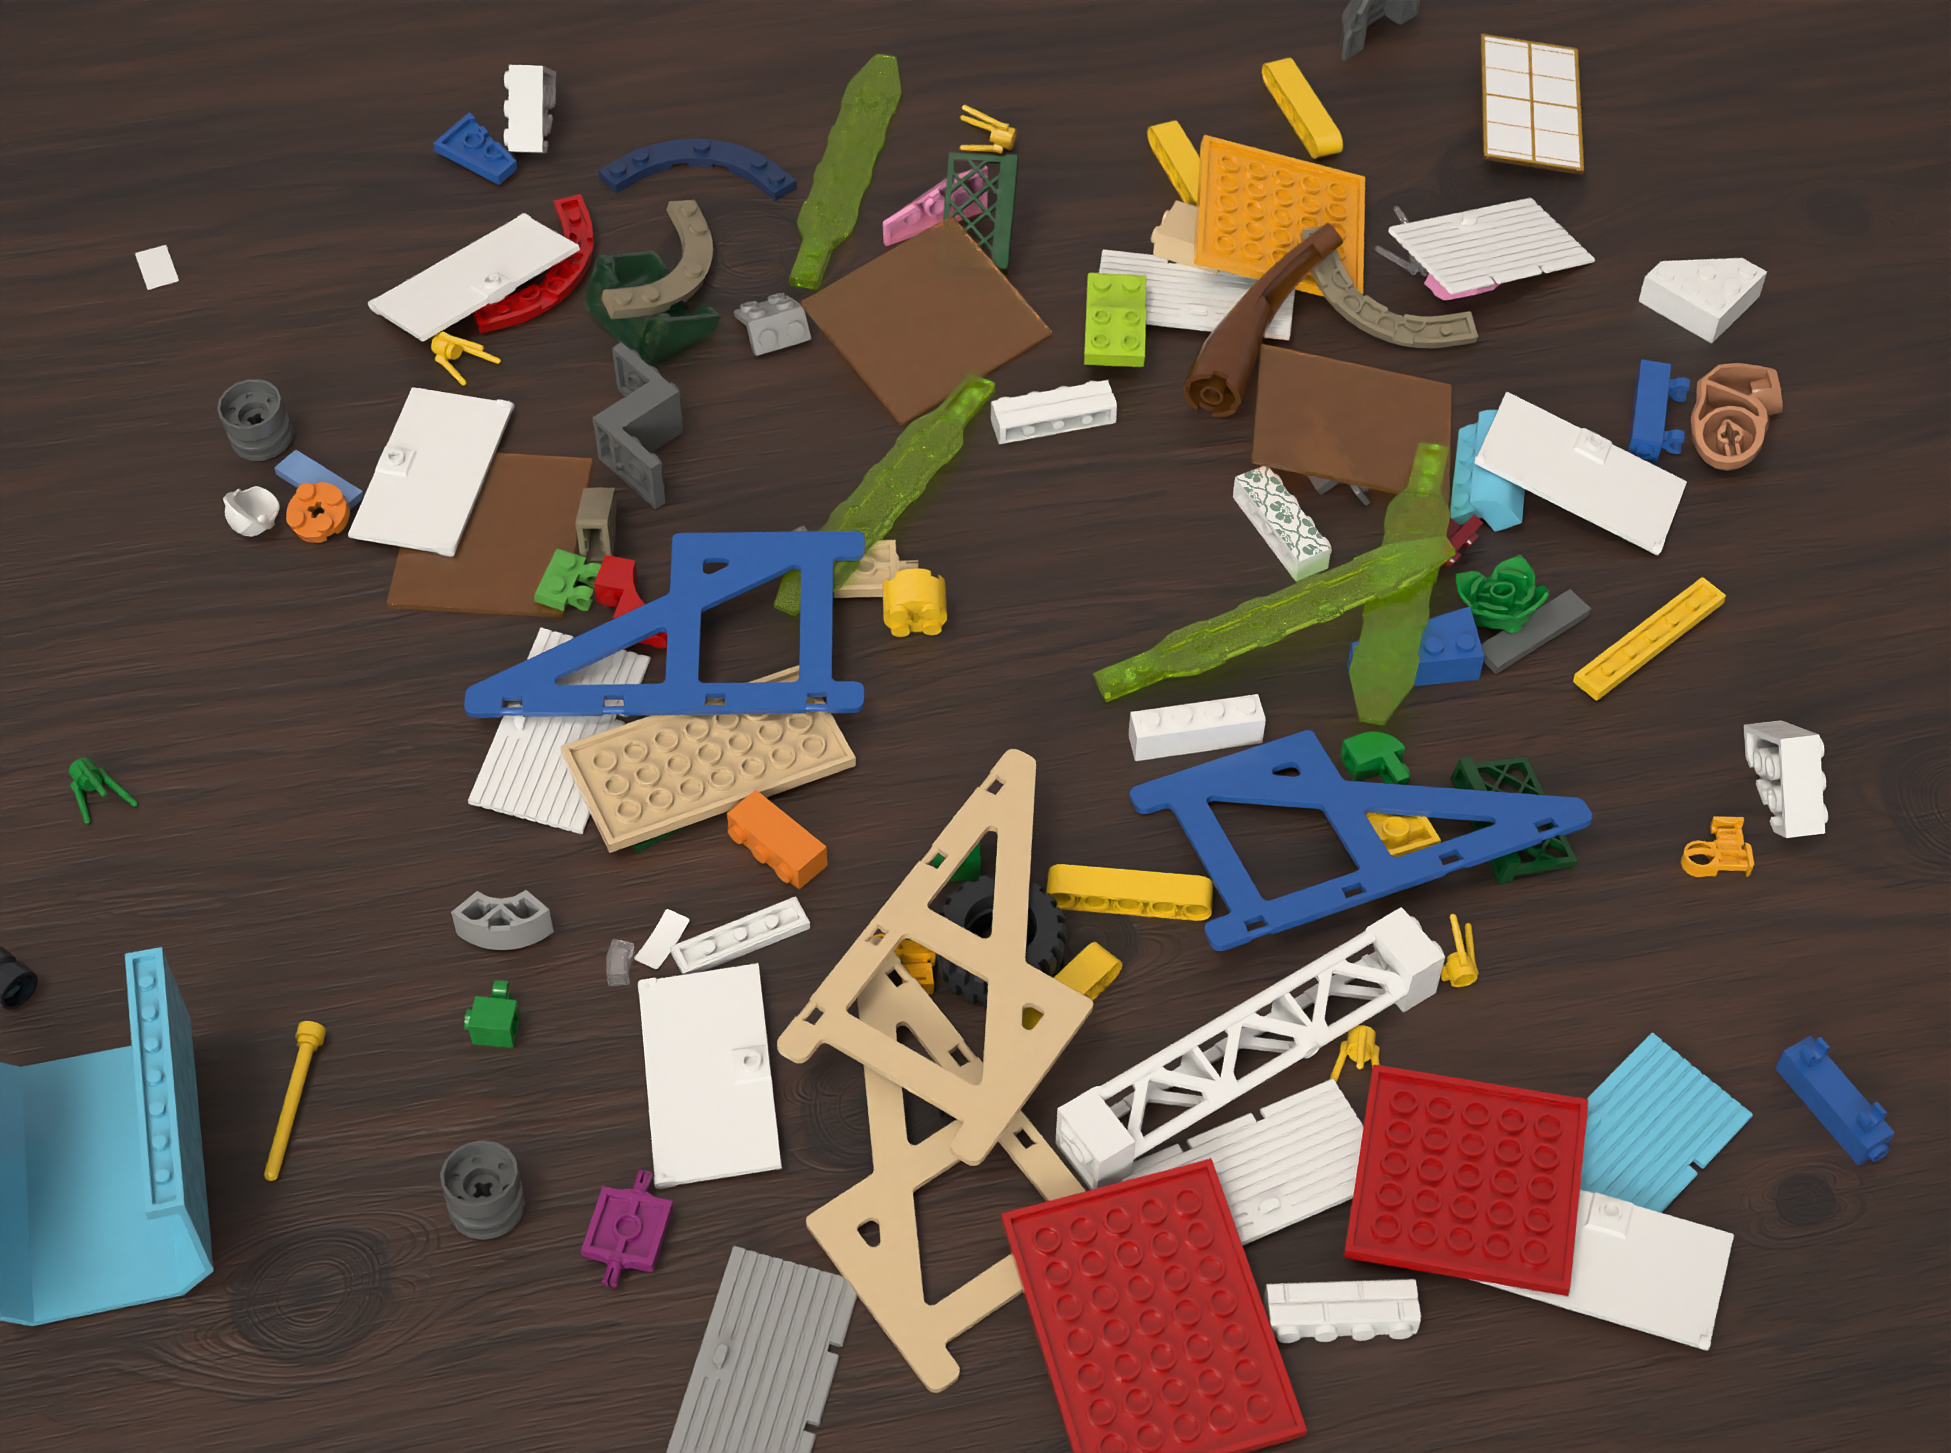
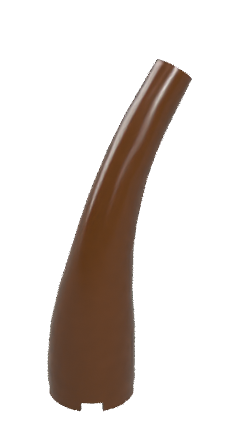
(1230, 352)

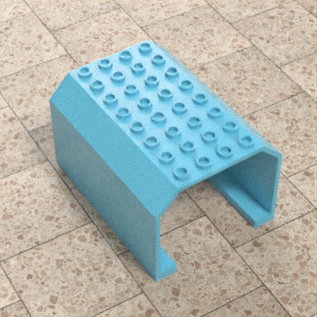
(105, 1167)

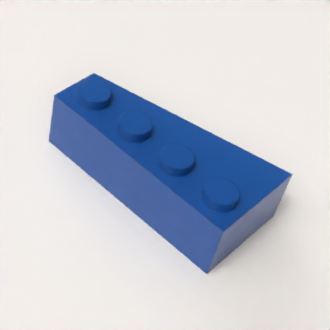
(1447, 650)

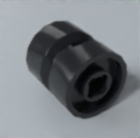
(16, 981)

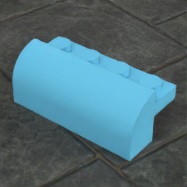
(1478, 489)

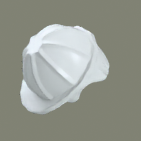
(251, 510)

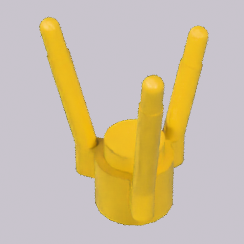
(1001, 133)
(451, 347)
(1460, 965)
(1359, 1047)

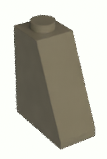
(596, 523)

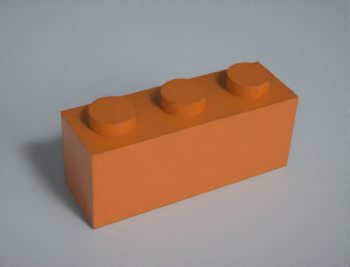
(777, 840)

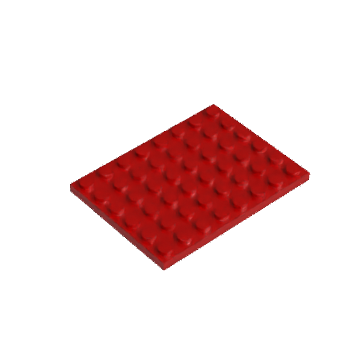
(1152, 1318)

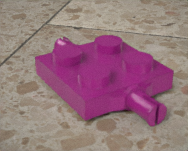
(627, 1229)

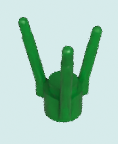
(89, 778)

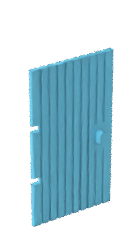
(1652, 1124)

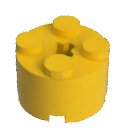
(914, 602)

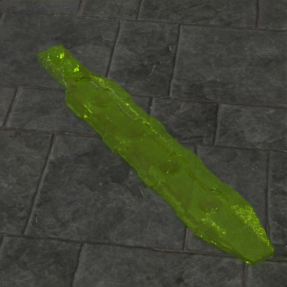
(846, 167)
(897, 480)
(1277, 615)
(1392, 629)

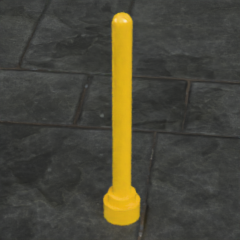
(309, 1037)

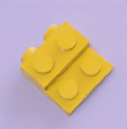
(1403, 833)

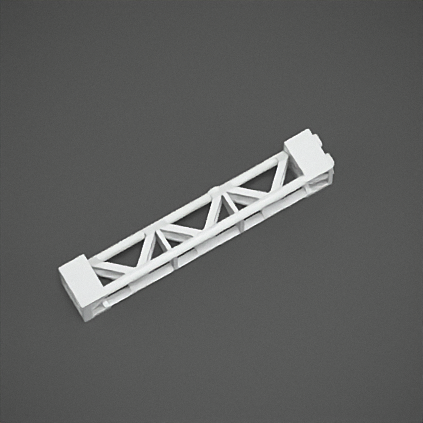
(1403, 965)

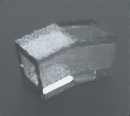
(619, 962)

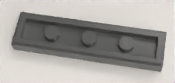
(1545, 625)

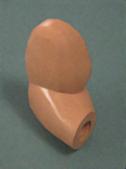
(1734, 413)

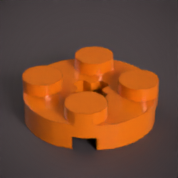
(306, 501)

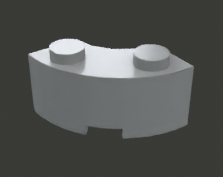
(502, 922)

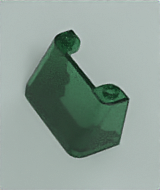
(654, 335)

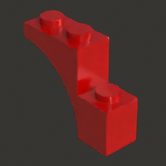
(617, 588)

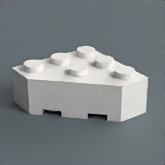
(530, 97)
(1703, 293)
(1789, 776)

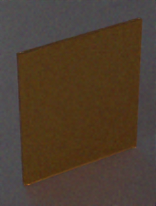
(925, 319)
(1346, 420)
(507, 544)

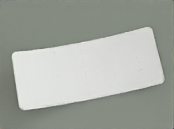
(665, 935)

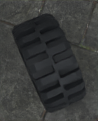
(974, 912)

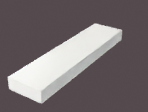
(740, 937)

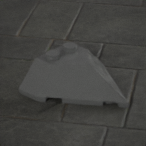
(1363, 13)

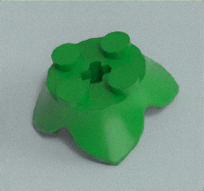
(1504, 598)

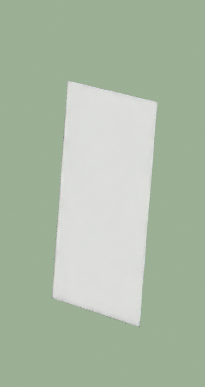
(156, 267)

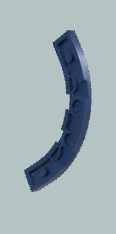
(698, 153)

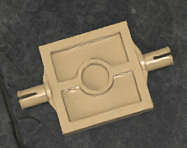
(874, 568)

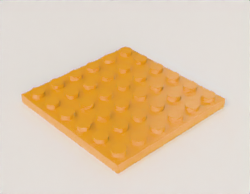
(1261, 201)

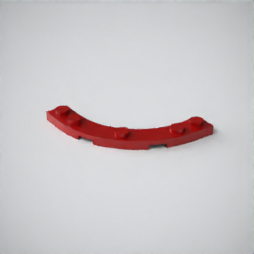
(559, 280)

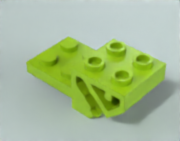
(1115, 320)

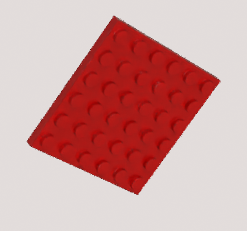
(1468, 1180)

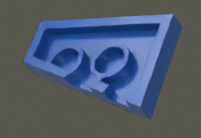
(475, 150)

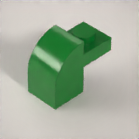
(1375, 755)

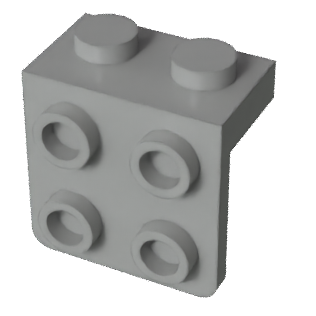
(774, 323)

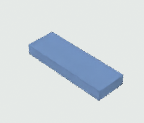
(301, 469)

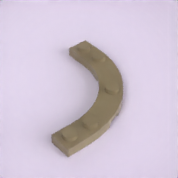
(682, 281)
(1380, 323)

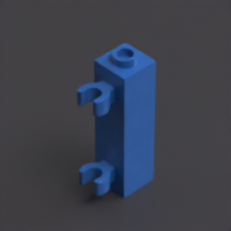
(1649, 411)
(1836, 1100)

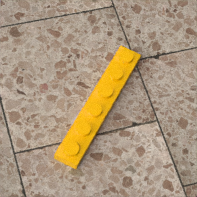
(1649, 638)

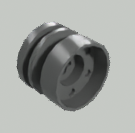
(255, 419)
(482, 1189)

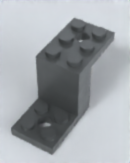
(638, 425)

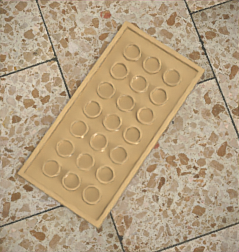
(693, 767)

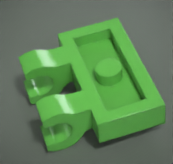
(561, 578)

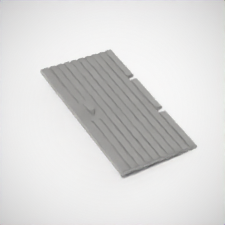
(764, 1358)

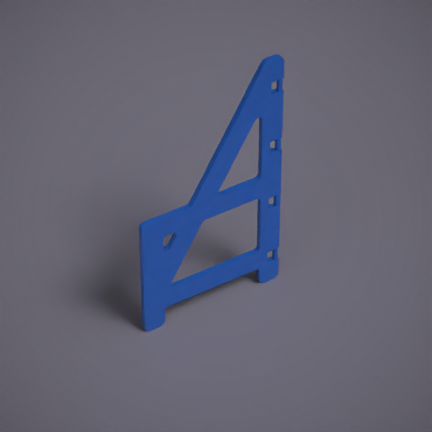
(751, 562)
(1250, 780)

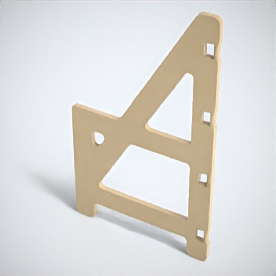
(1013, 1056)
(890, 1274)

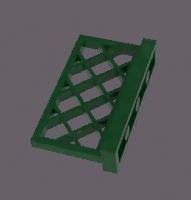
(1004, 206)
(1467, 776)

